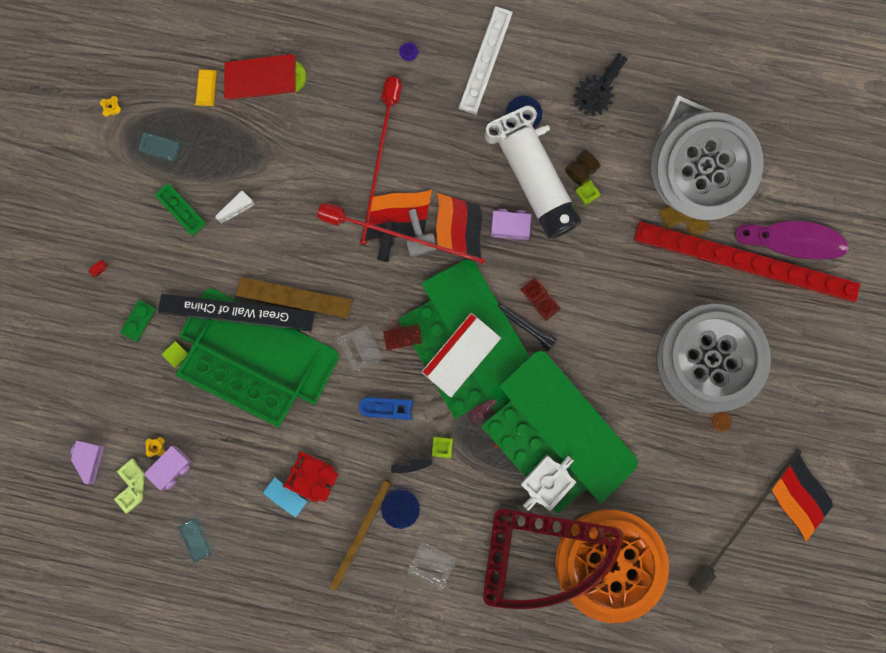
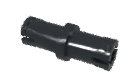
(613, 69)
(386, 243)

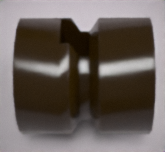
(584, 165)

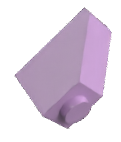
(86, 460)

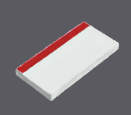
(461, 355)

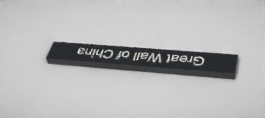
(236, 312)

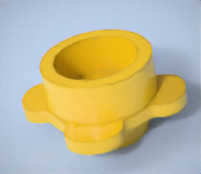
(115, 109)
(150, 451)

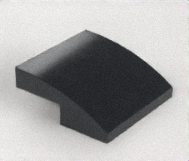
(417, 464)

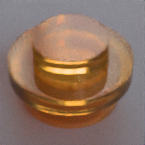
(721, 422)

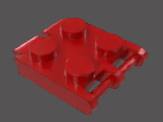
(311, 478)

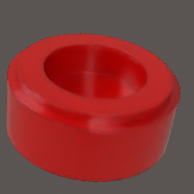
(98, 268)

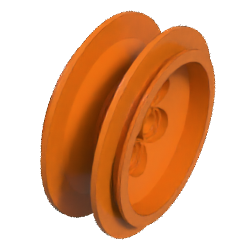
(634, 595)

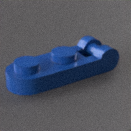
(386, 408)

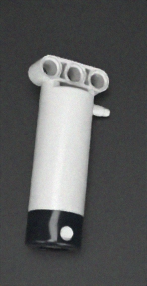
(535, 171)

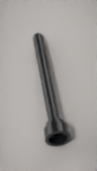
(546, 340)

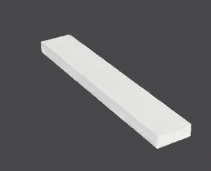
(485, 60)

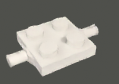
(548, 483)

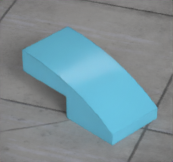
(284, 498)

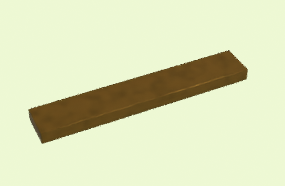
(294, 297)
(360, 535)

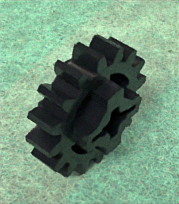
(597, 87)

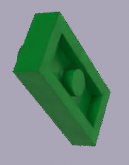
(138, 321)

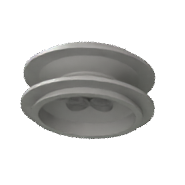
(738, 173)
(746, 349)

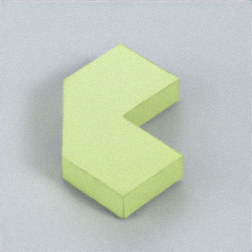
(135, 479)

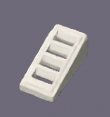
(236, 206)

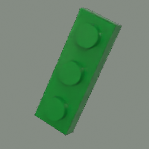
(180, 209)

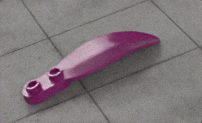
(796, 239)

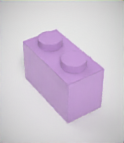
(510, 224)
(168, 468)

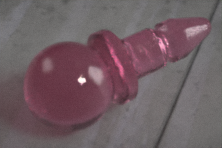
(477, 414)

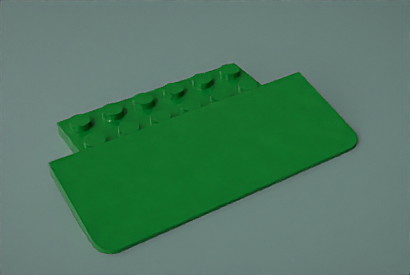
(453, 298)
(255, 364)
(556, 420)

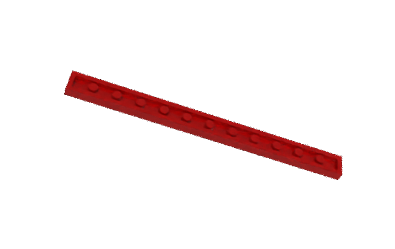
(747, 262)

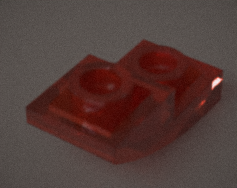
(540, 300)
(403, 337)

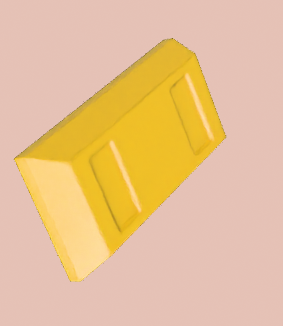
(205, 87)

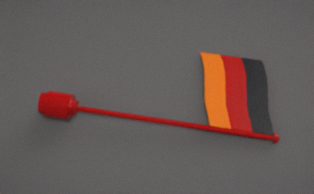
(393, 207)
(456, 227)

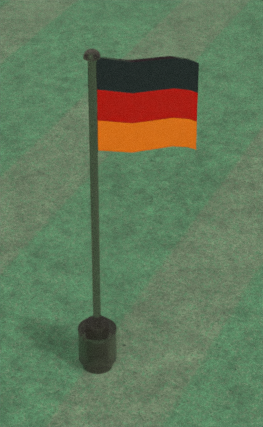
(798, 497)

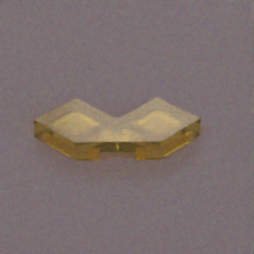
(672, 218)

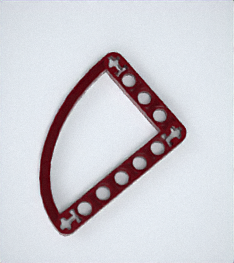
(506, 527)

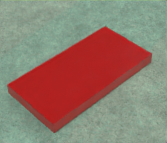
(260, 77)

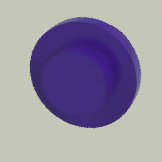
(408, 51)

